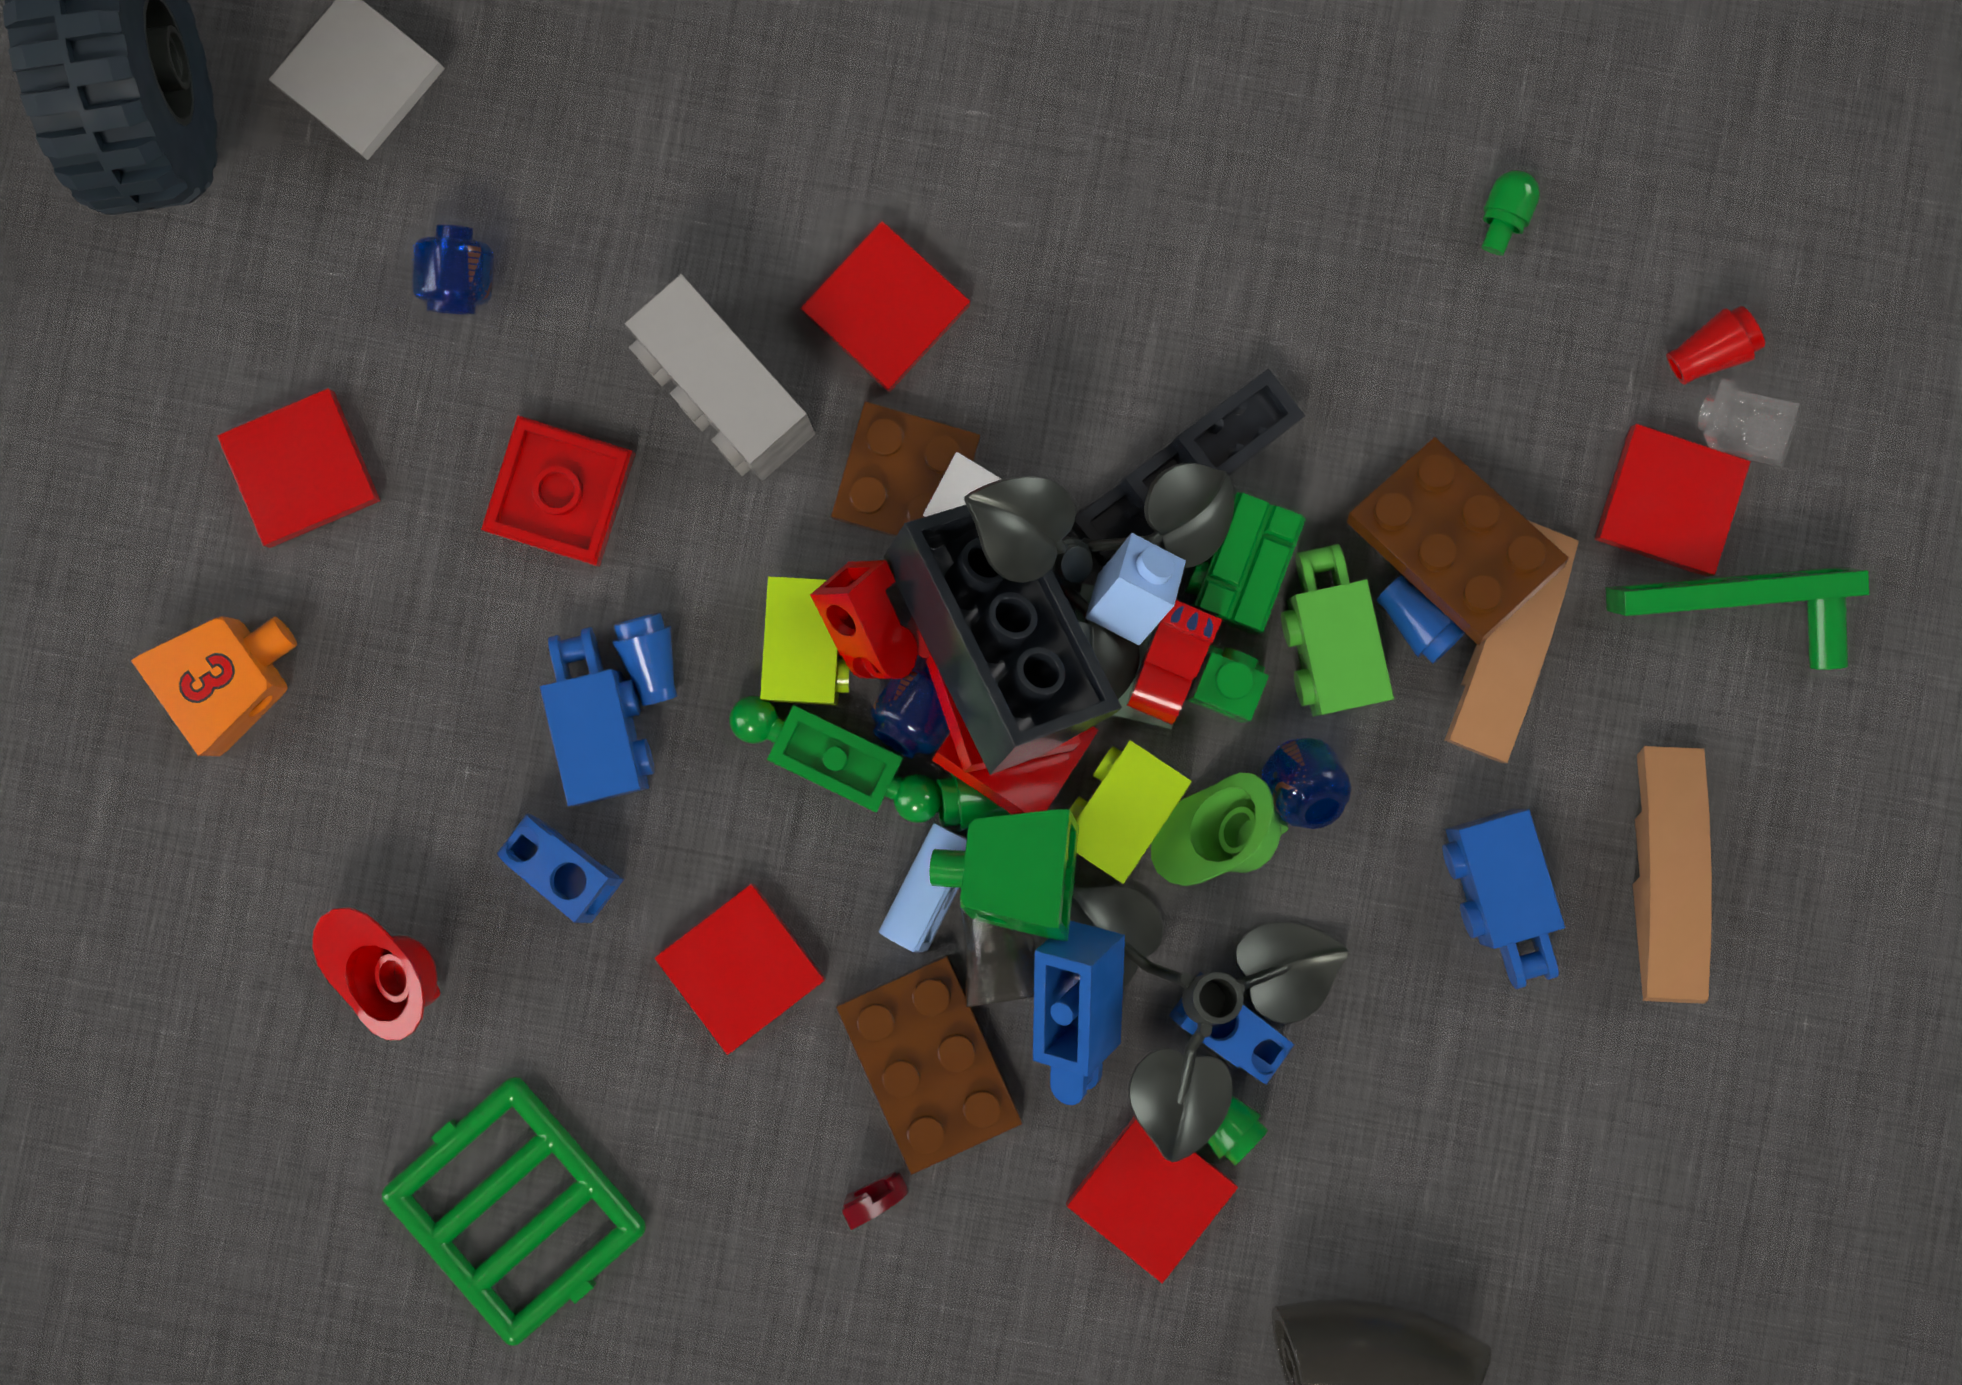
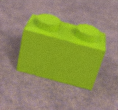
(797, 649)
(1126, 809)

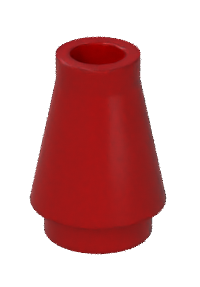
(1718, 345)

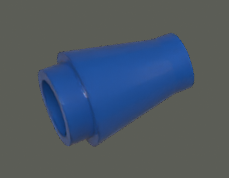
(1419, 620)
(647, 656)

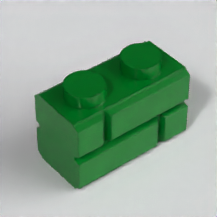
(1249, 565)

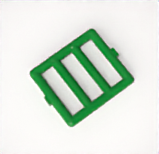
(438, 1236)

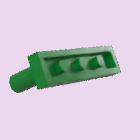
(1822, 588)

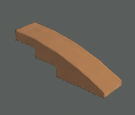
(1508, 667)
(1675, 875)

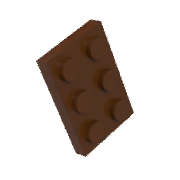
(1457, 540)
(929, 1064)

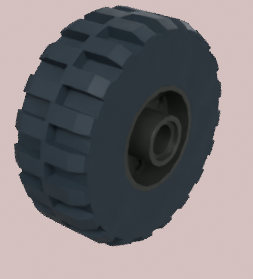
(117, 98)

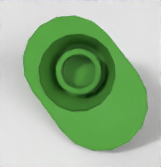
(1219, 832)

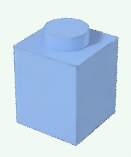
(1135, 589)

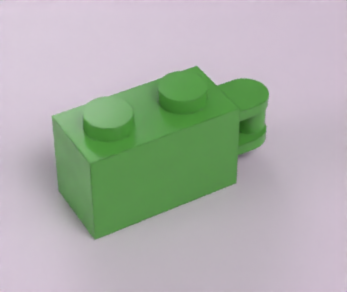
(1334, 637)

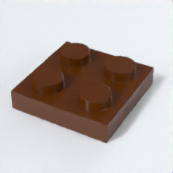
(896, 468)

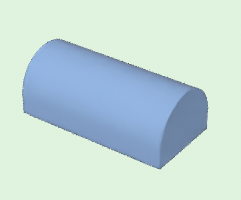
(919, 905)

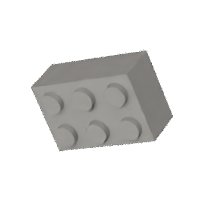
(718, 380)

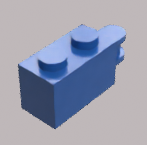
(594, 725)
(1506, 890)
(1078, 1007)

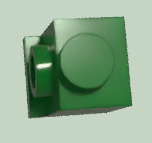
(1229, 684)

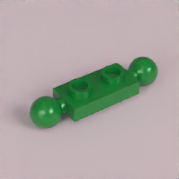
(835, 759)

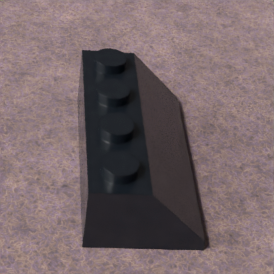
(1000, 644)

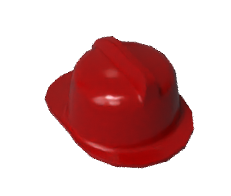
(377, 974)

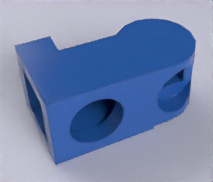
(559, 870)
(1243, 1041)

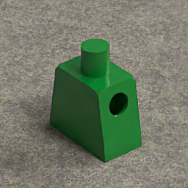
(1015, 871)

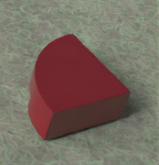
(873, 1199)

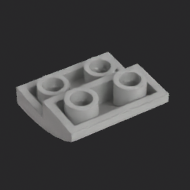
(357, 74)

